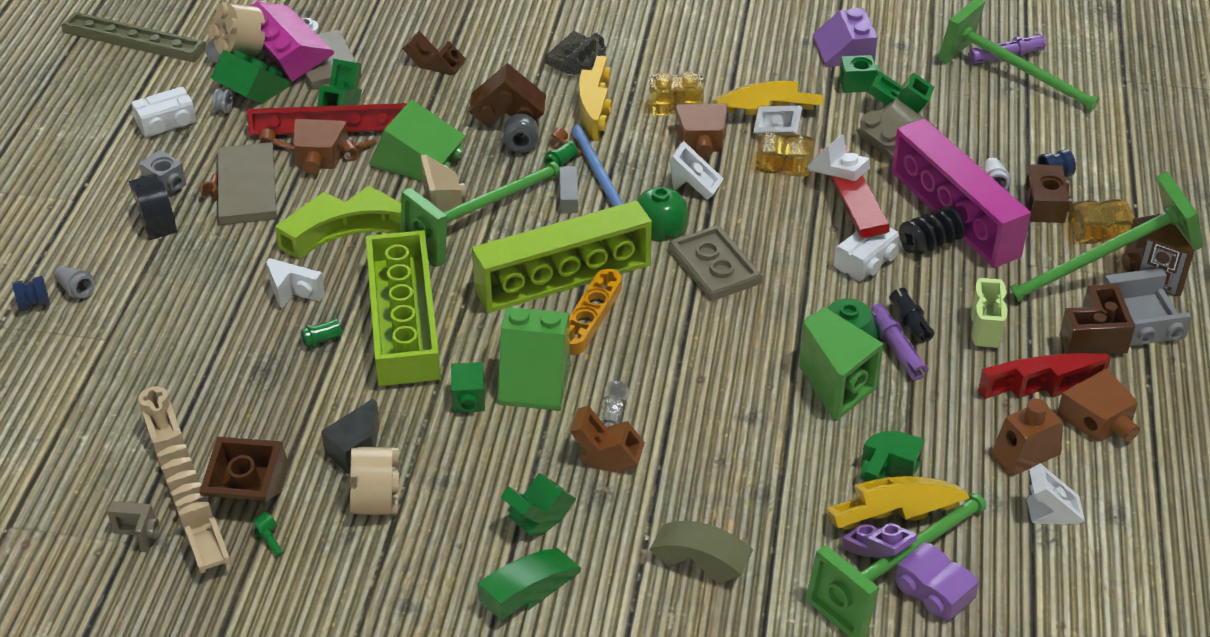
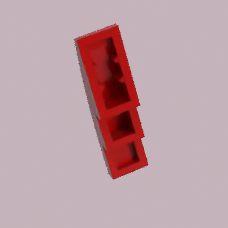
(1041, 373)

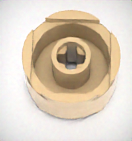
(237, 29)
(374, 481)

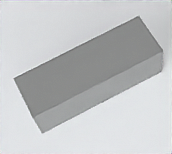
(569, 189)

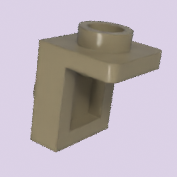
(134, 519)

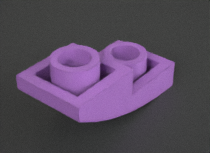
(878, 543)

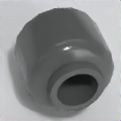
(521, 133)

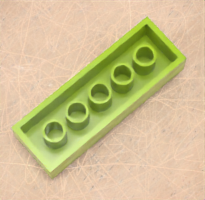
(561, 256)
(402, 308)

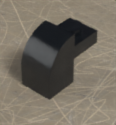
(153, 206)

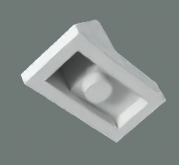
(778, 119)
(838, 163)
(690, 167)
(294, 280)
(1052, 499)

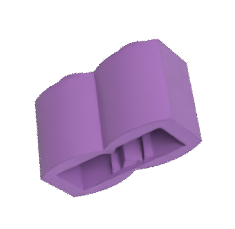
(936, 581)

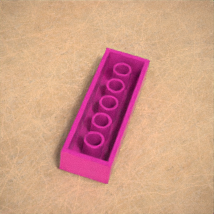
(947, 177)

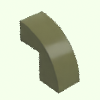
(710, 547)

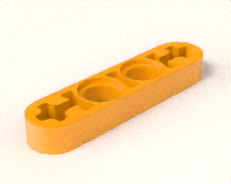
(596, 312)

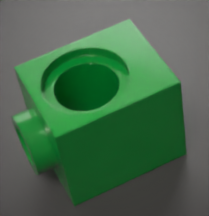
(857, 73)
(467, 387)

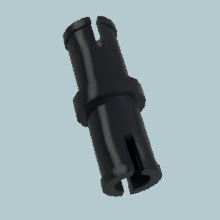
(911, 315)

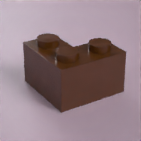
(506, 93)
(1099, 325)

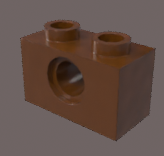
(1047, 193)

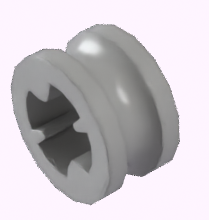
(222, 100)

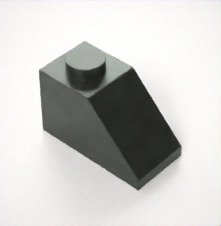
(352, 431)

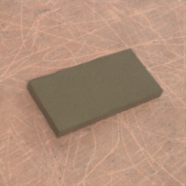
(246, 183)

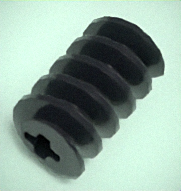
(931, 230)

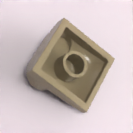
(881, 126)

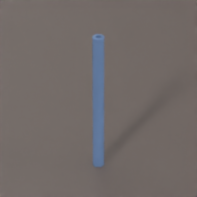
(596, 166)

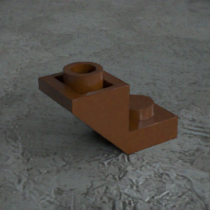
(444, 59)

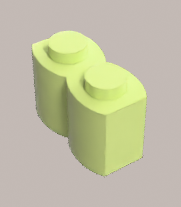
(988, 312)

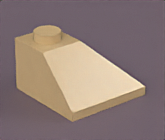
(441, 185)

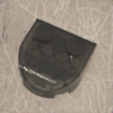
(576, 53)

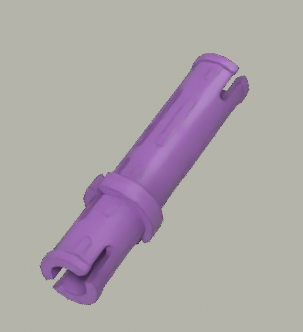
(1018, 46)
(891, 332)

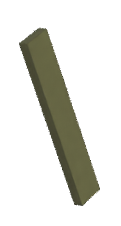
(134, 37)

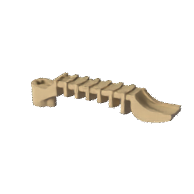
(182, 480)

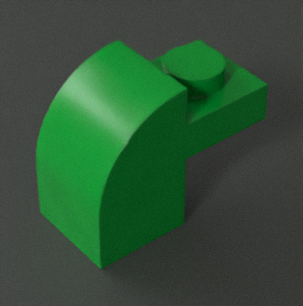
(343, 84)
(913, 92)
(891, 455)
(540, 505)

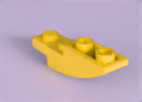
(760, 94)
(594, 98)
(906, 495)

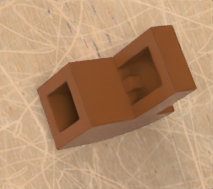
(605, 447)

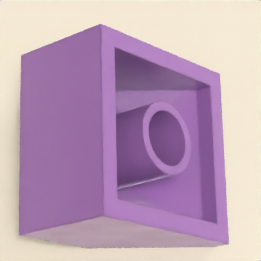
(845, 35)

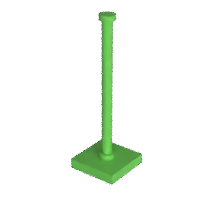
(962, 32)
(1177, 212)
(421, 214)
(850, 595)

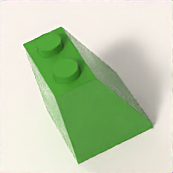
(415, 134)
(534, 358)
(839, 361)

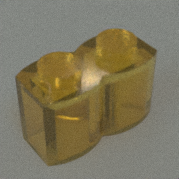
(673, 90)
(784, 153)
(1100, 221)

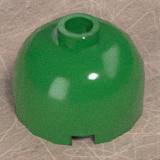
(667, 212)

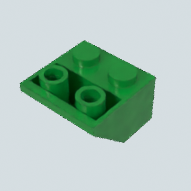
(249, 76)

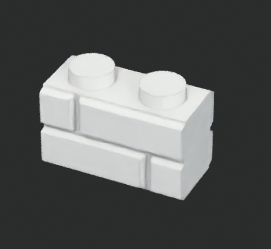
(164, 111)
(866, 255)

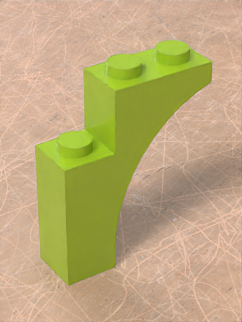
(331, 218)

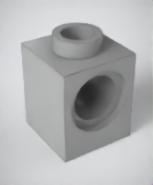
(167, 169)

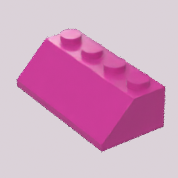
(290, 41)

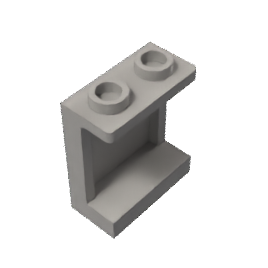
(1150, 306)

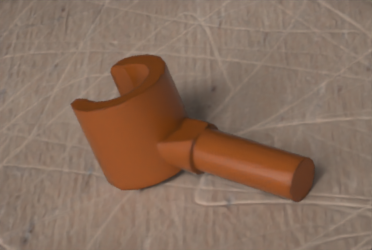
(269, 135)
(560, 138)
(352, 149)
(210, 187)

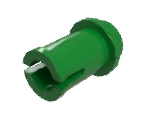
(562, 154)
(320, 333)

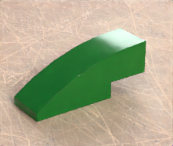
(526, 581)

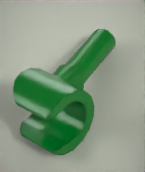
(263, 527)

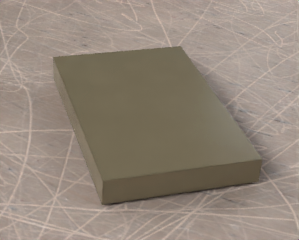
(322, 72)
(715, 262)

